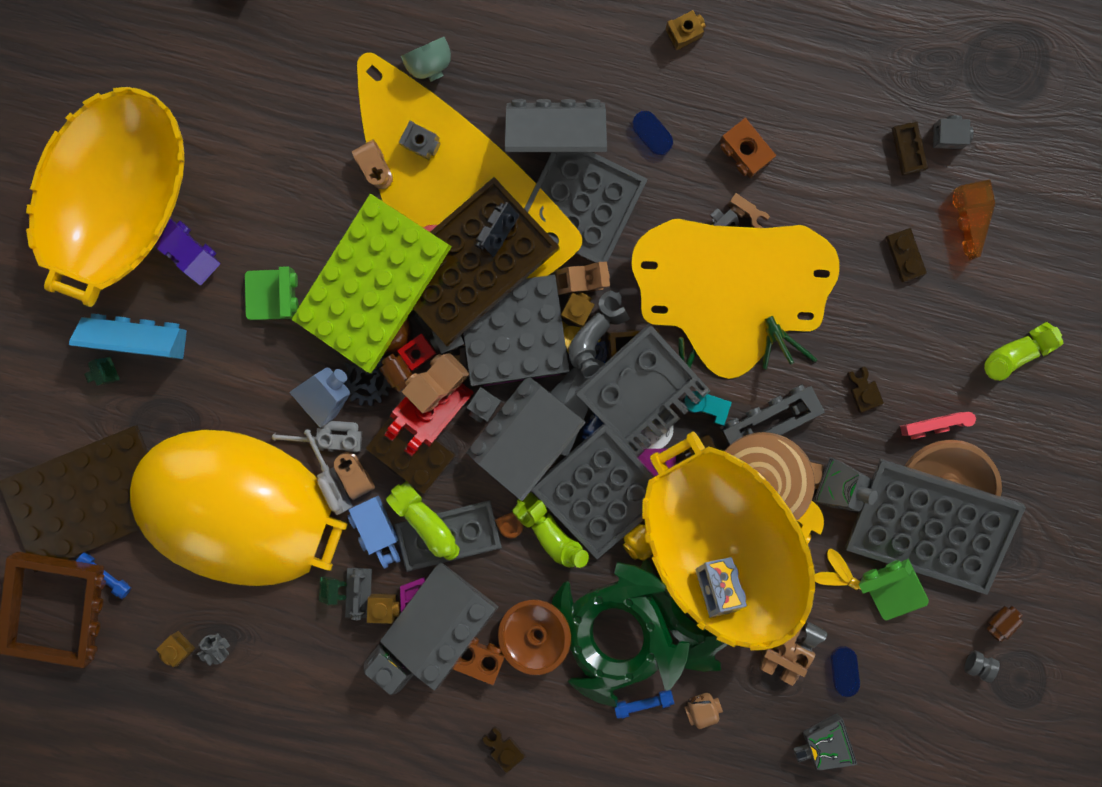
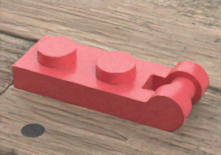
(938, 424)

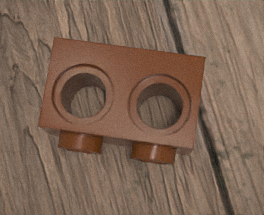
(474, 666)

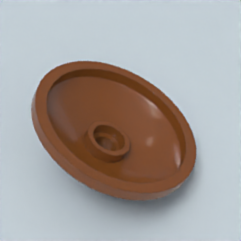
(523, 647)

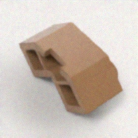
(440, 380)

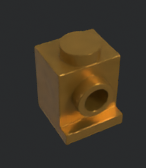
(679, 35)
(175, 649)

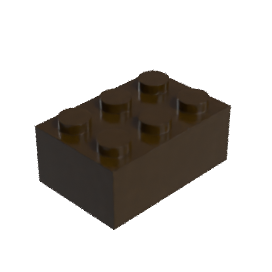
(421, 468)

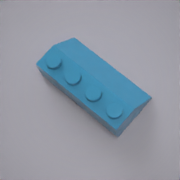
(130, 337)

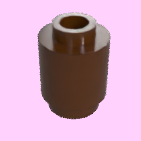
(395, 372)
(1005, 623)

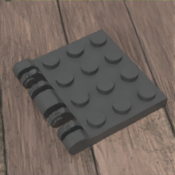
(640, 387)

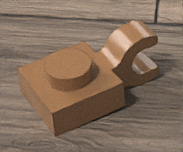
(744, 208)

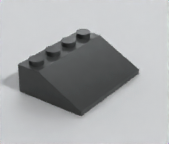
(556, 126)
(525, 438)
(438, 625)

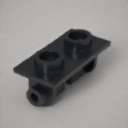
(502, 221)

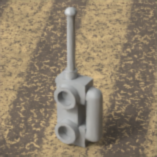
(327, 440)
(330, 483)

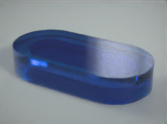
(652, 133)
(845, 671)

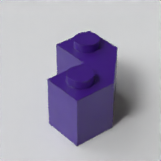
(189, 255)

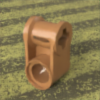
(372, 161)
(356, 479)

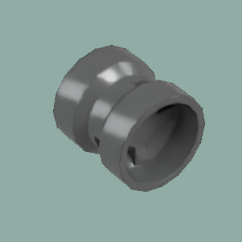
(984, 667)

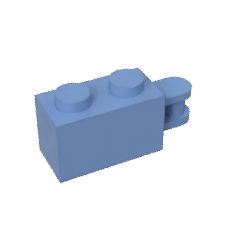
(375, 530)

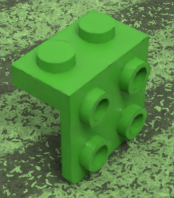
(271, 294)
(894, 589)

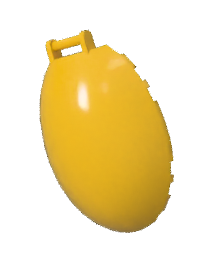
(104, 190)
(232, 508)
(722, 510)

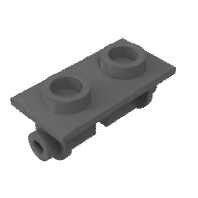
(357, 592)

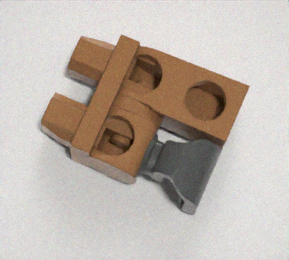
(793, 655)

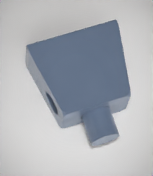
(322, 395)

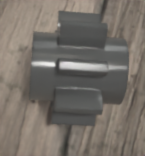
(213, 649)

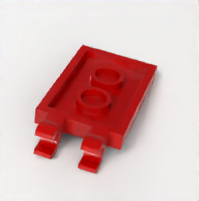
(426, 425)

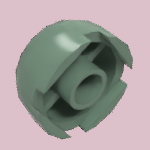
(428, 60)

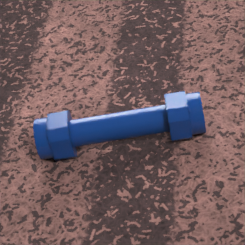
(120, 588)
(664, 698)

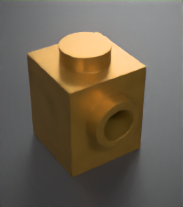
(578, 309)
(382, 608)

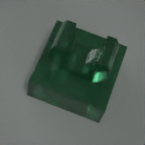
(102, 371)
(329, 590)

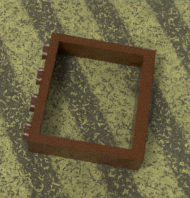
(11, 606)

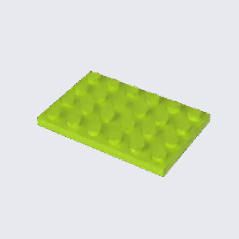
(371, 283)

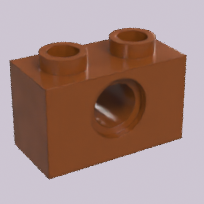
(745, 134)

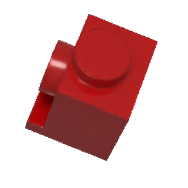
(419, 343)

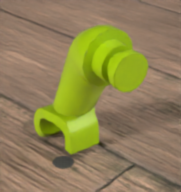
(1021, 351)
(428, 524)
(551, 537)

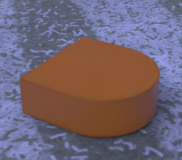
(509, 525)

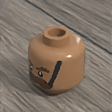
(703, 710)

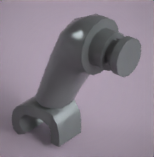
(582, 347)

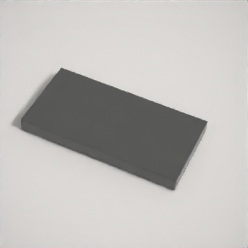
(470, 525)

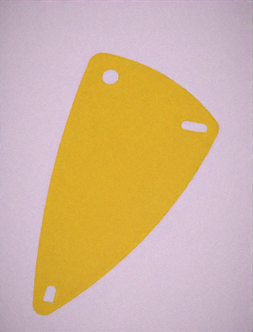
(463, 164)

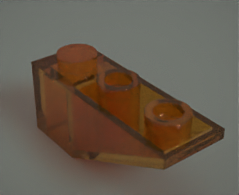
(975, 209)

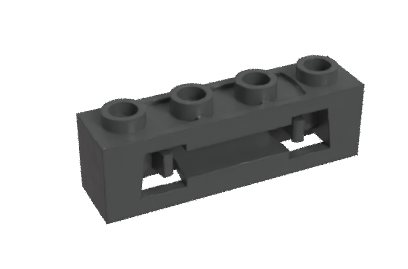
(807, 401)

